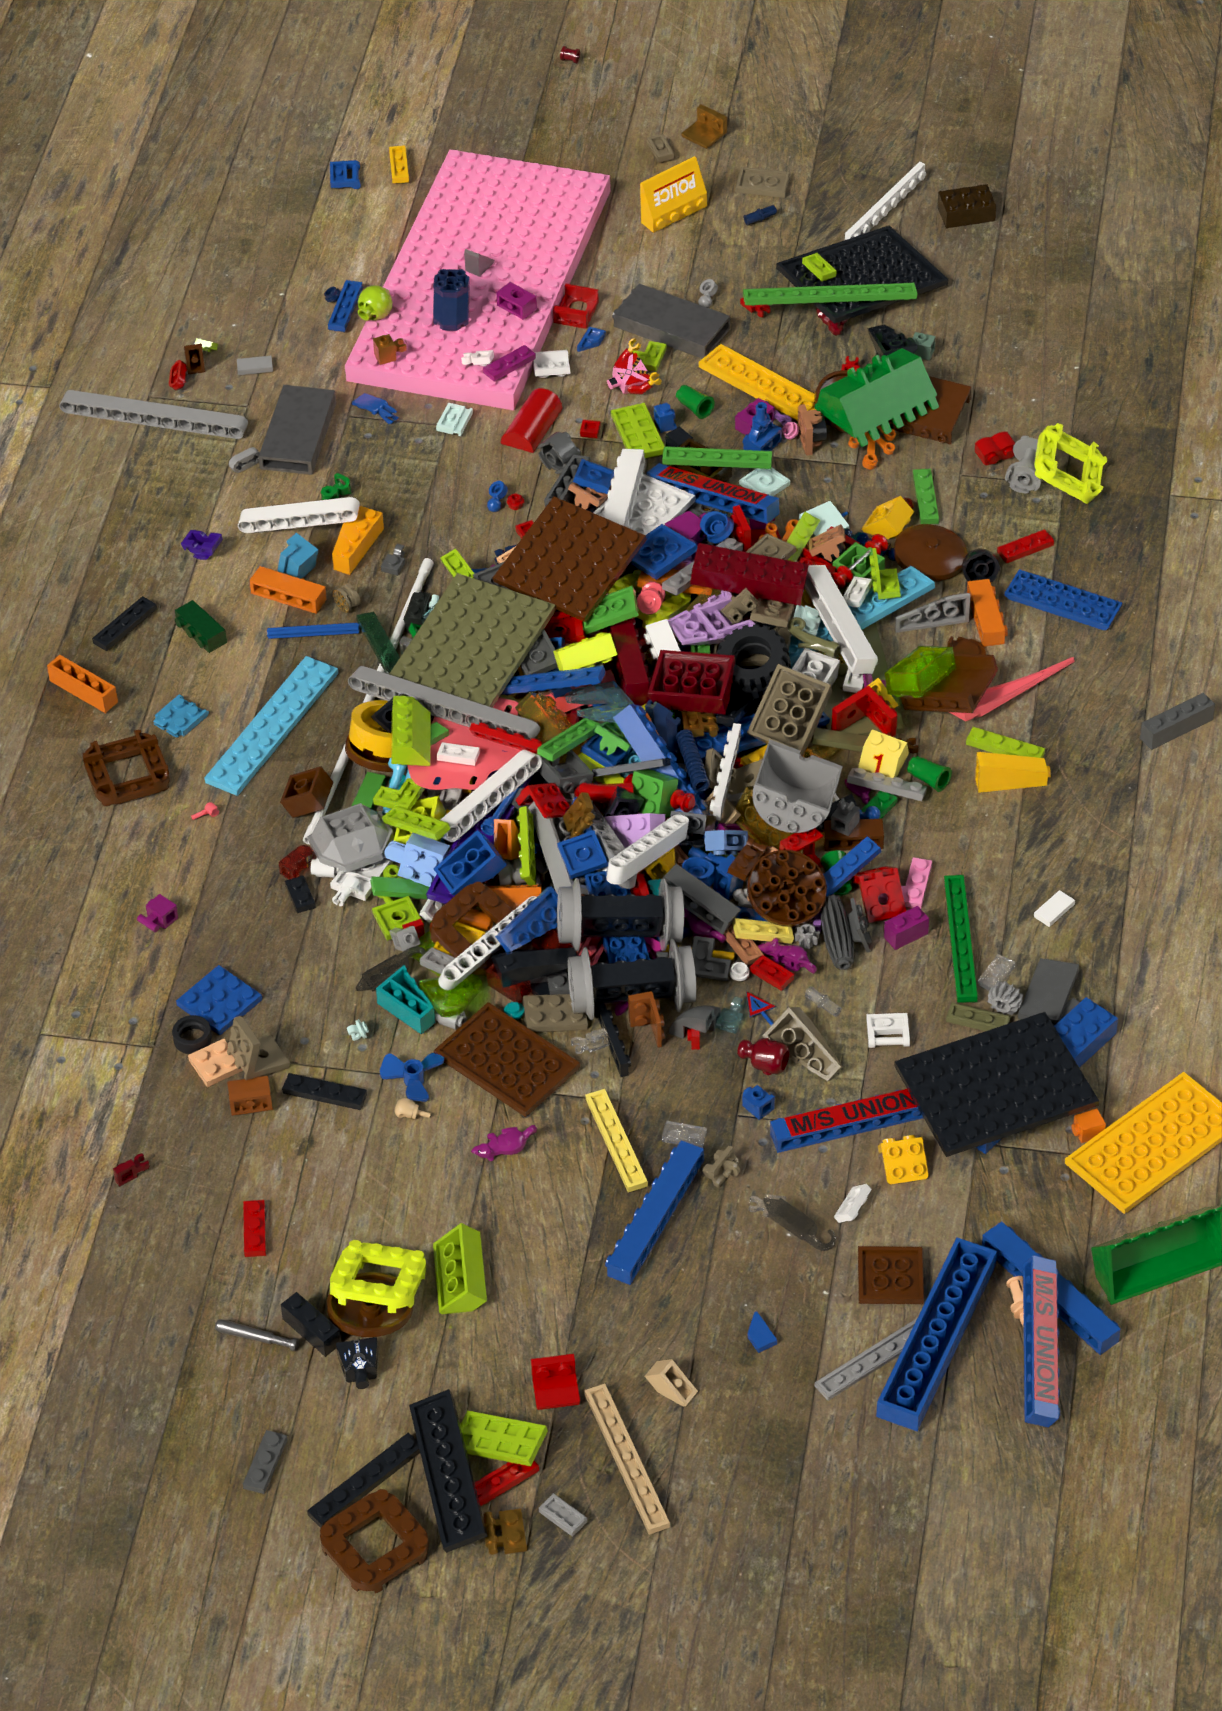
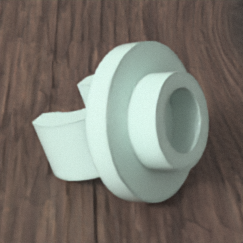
(358, 1030)

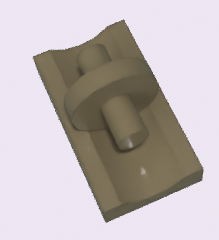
(739, 606)
(725, 1165)

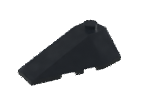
(887, 341)
(529, 964)

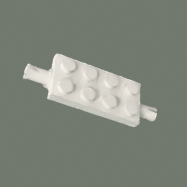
(357, 882)

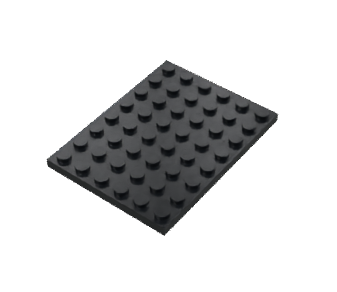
(865, 260)
(996, 1084)

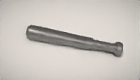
(254, 1334)

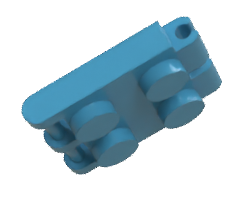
(179, 717)

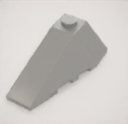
(941, 612)

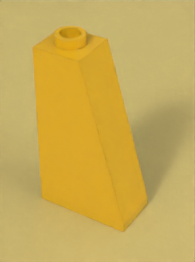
(1008, 772)

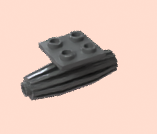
(843, 930)

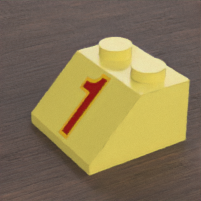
(883, 754)

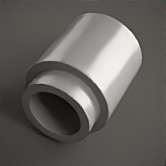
(452, 1022)

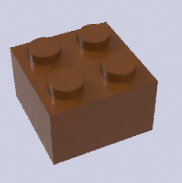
(306, 792)

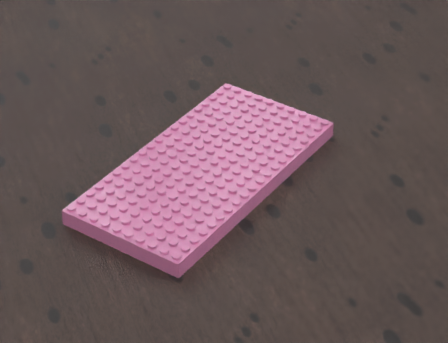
(533, 228)

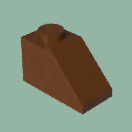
(194, 358)

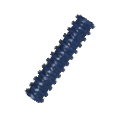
(692, 760)

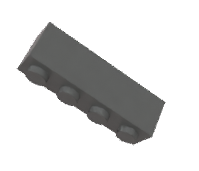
(561, 486)
(1177, 721)
(703, 900)

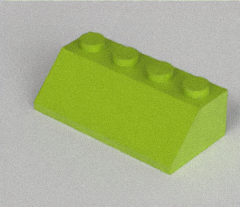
(410, 732)
(459, 1270)

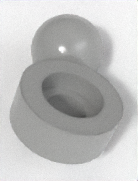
(708, 289)

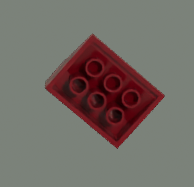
(692, 681)

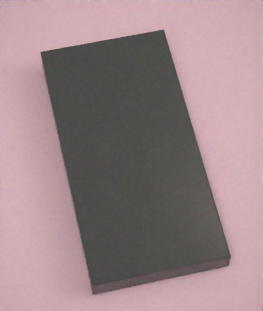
(1049, 989)

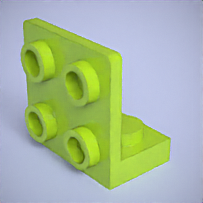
(884, 581)

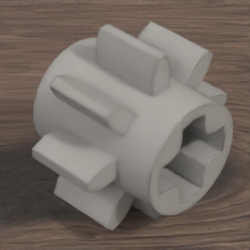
(807, 936)

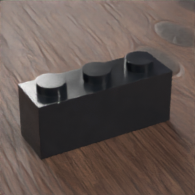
(310, 1324)

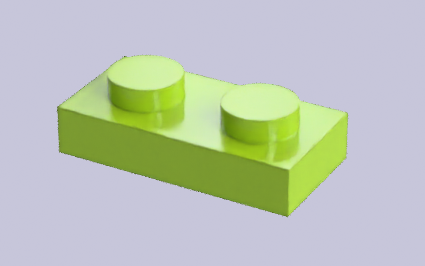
(819, 267)

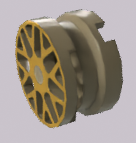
(346, 597)

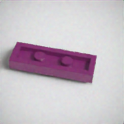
(509, 363)

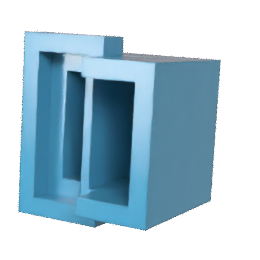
(298, 557)

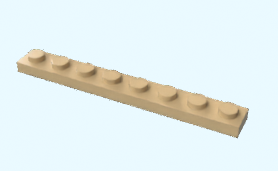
(627, 1459)

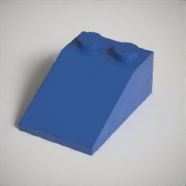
(470, 863)

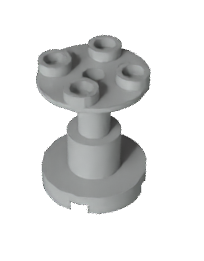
(1022, 474)

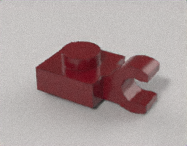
(128, 1171)

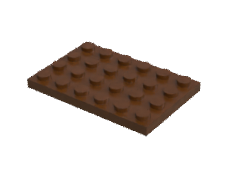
(507, 1059)

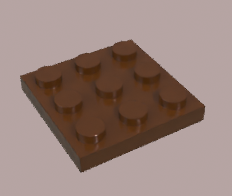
(890, 1275)

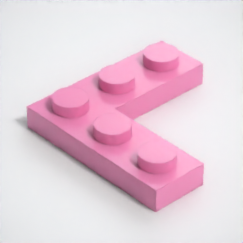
(916, 883)

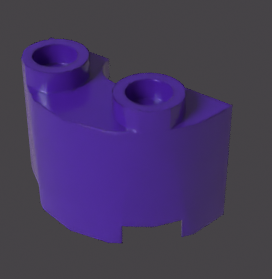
(201, 544)

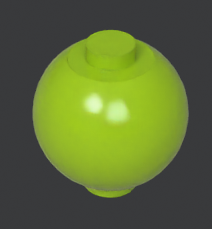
(374, 301)

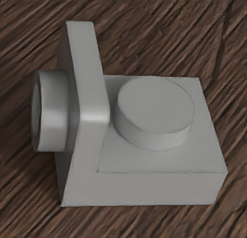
(404, 938)

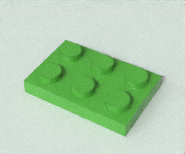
(612, 610)

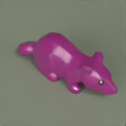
(700, 928)
(791, 955)
(508, 1143)

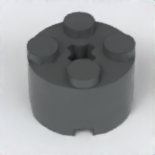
(557, 451)

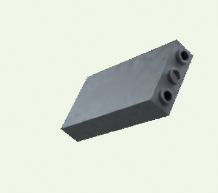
(671, 321)
(297, 429)

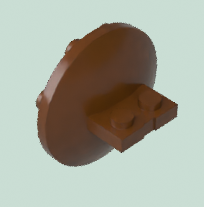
(786, 888)

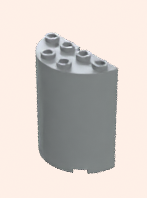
(794, 790)

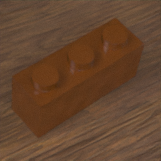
(866, 827)

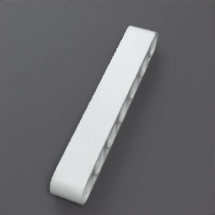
(299, 515)
(491, 793)
(647, 849)
(482, 947)

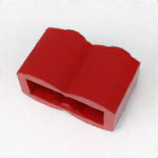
(995, 448)

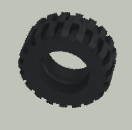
(754, 641)

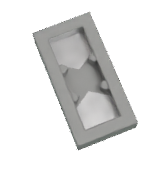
(436, 960)

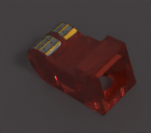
(296, 861)

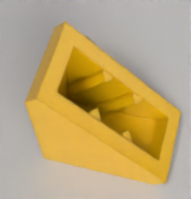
(661, 866)

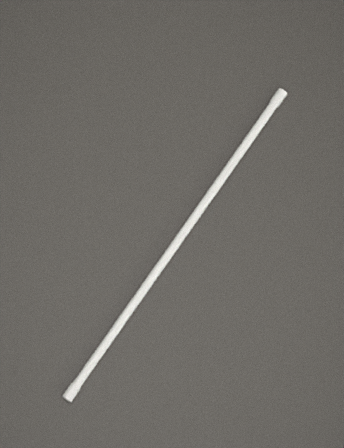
(424, 572)

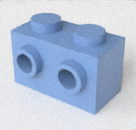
(725, 841)

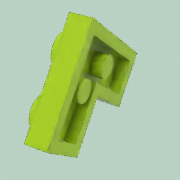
(652, 356)
(402, 798)

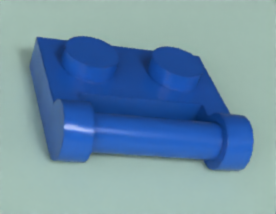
(338, 174)

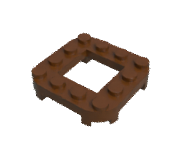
(141, 743)
(468, 898)
(349, 1561)

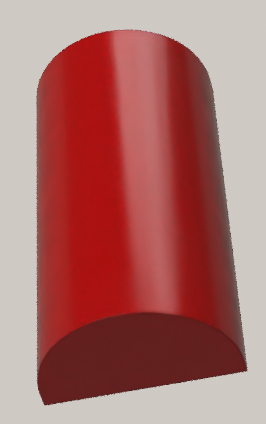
(533, 420)

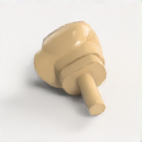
(407, 1108)

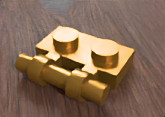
(700, 723)
(579, 815)
(512, 1531)

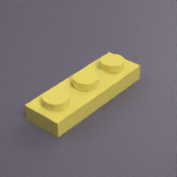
(762, 931)

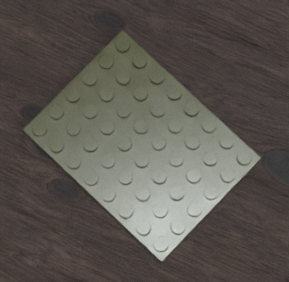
(474, 640)

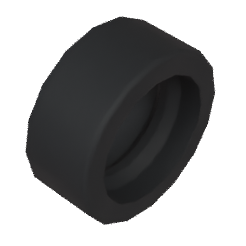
(187, 1023)

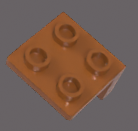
(643, 1011)
(249, 1095)

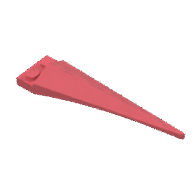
(1004, 692)

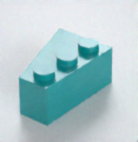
(406, 1001)

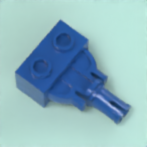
(763, 434)
(724, 882)

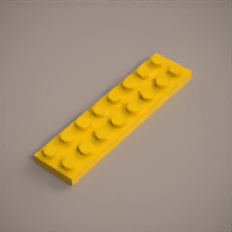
(757, 380)

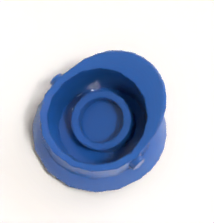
(716, 526)
(700, 868)

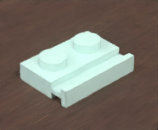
(454, 419)
(810, 616)

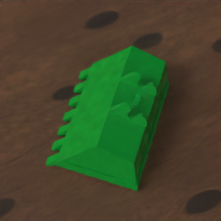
(878, 395)
(1159, 1254)

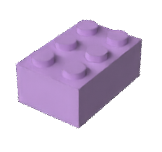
(633, 827)

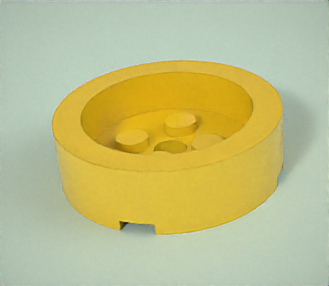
(367, 733)

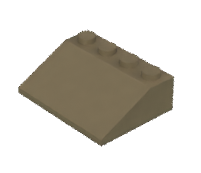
(790, 709)

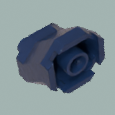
(451, 299)
(665, 725)

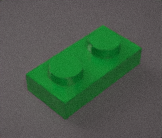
(883, 801)

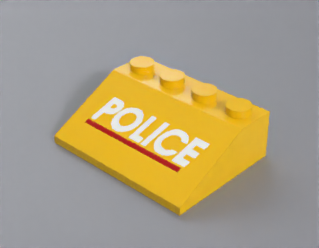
(672, 195)

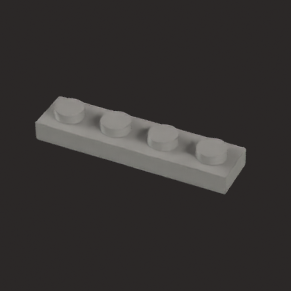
(887, 784)

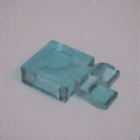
(731, 1018)

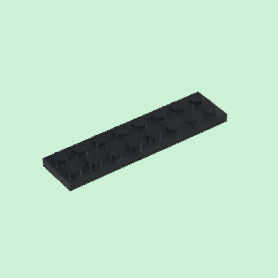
(448, 1471)

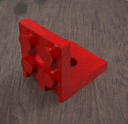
(742, 530)
(572, 628)
(864, 703)
(879, 881)

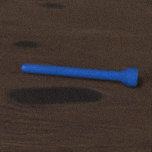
(488, 824)

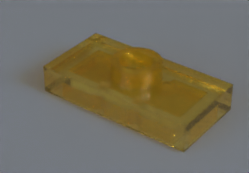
(821, 751)

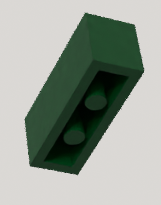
(200, 626)

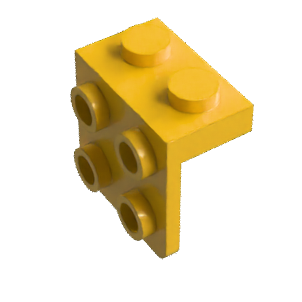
(904, 1159)

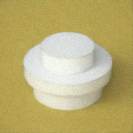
(739, 971)

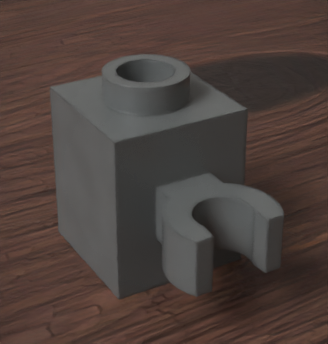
(845, 817)

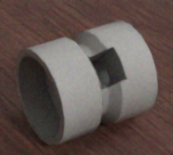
(511, 873)

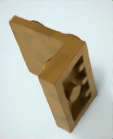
(708, 127)

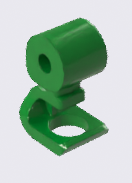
(333, 492)

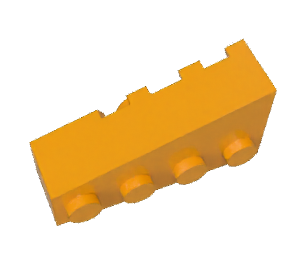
(356, 539)

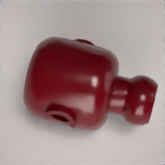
(765, 1055)

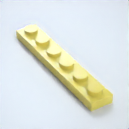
(616, 1140)

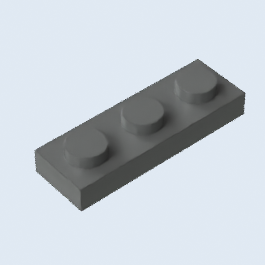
(265, 1462)

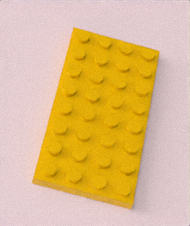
(1150, 1143)

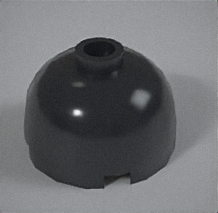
(980, 565)

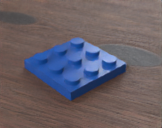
(662, 551)
(219, 999)

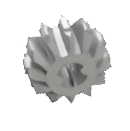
(1005, 998)

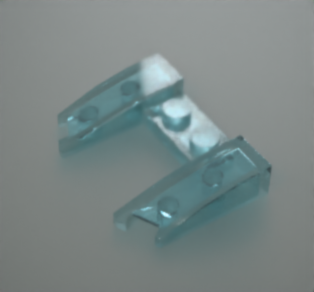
(600, 694)

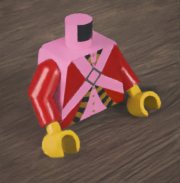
(631, 373)

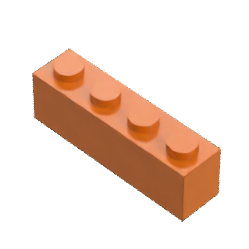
(288, 589)
(986, 612)
(82, 683)

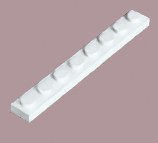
(888, 202)

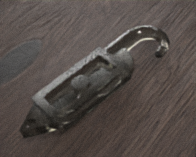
(378, 974)
(797, 1223)

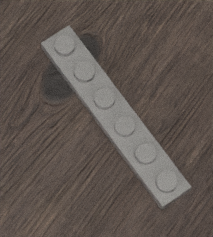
(681, 580)

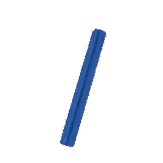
(312, 630)

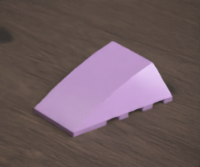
(705, 622)

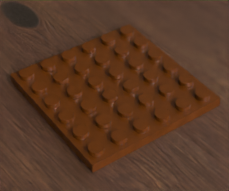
(570, 558)

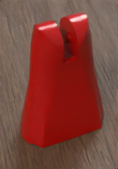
(601, 792)

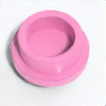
(790, 430)

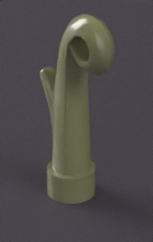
(810, 641)

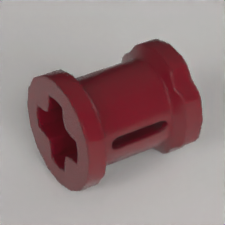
(570, 54)

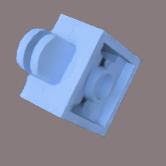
(417, 857)

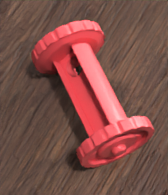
(650, 598)

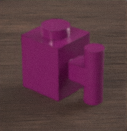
(159, 913)

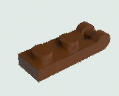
(747, 858)

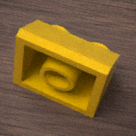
(889, 518)

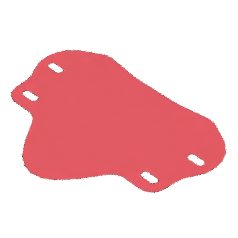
(459, 775)

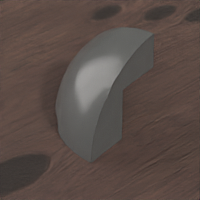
(698, 1018)

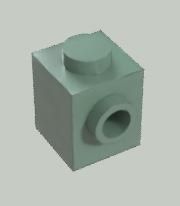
(925, 345)

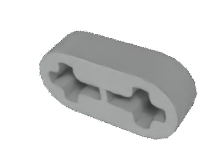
(244, 460)

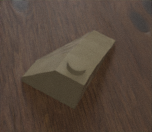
(804, 1043)

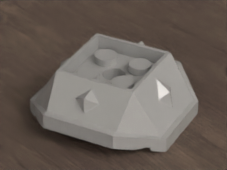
(351, 838)

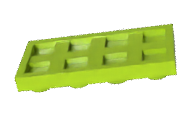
(638, 429)
(502, 1437)

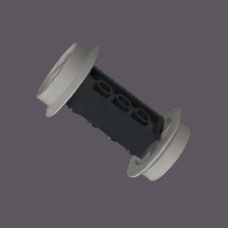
(620, 915)
(618, 980)

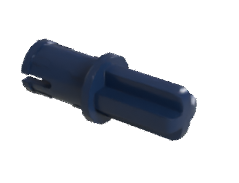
(760, 214)

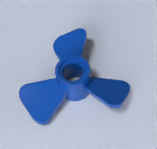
(412, 1072)

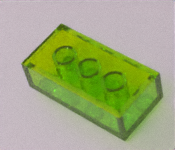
(920, 671)

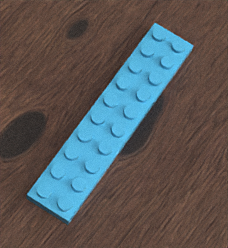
(911, 584)
(271, 726)

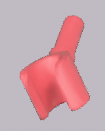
(210, 809)

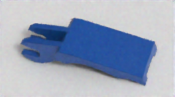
(376, 405)

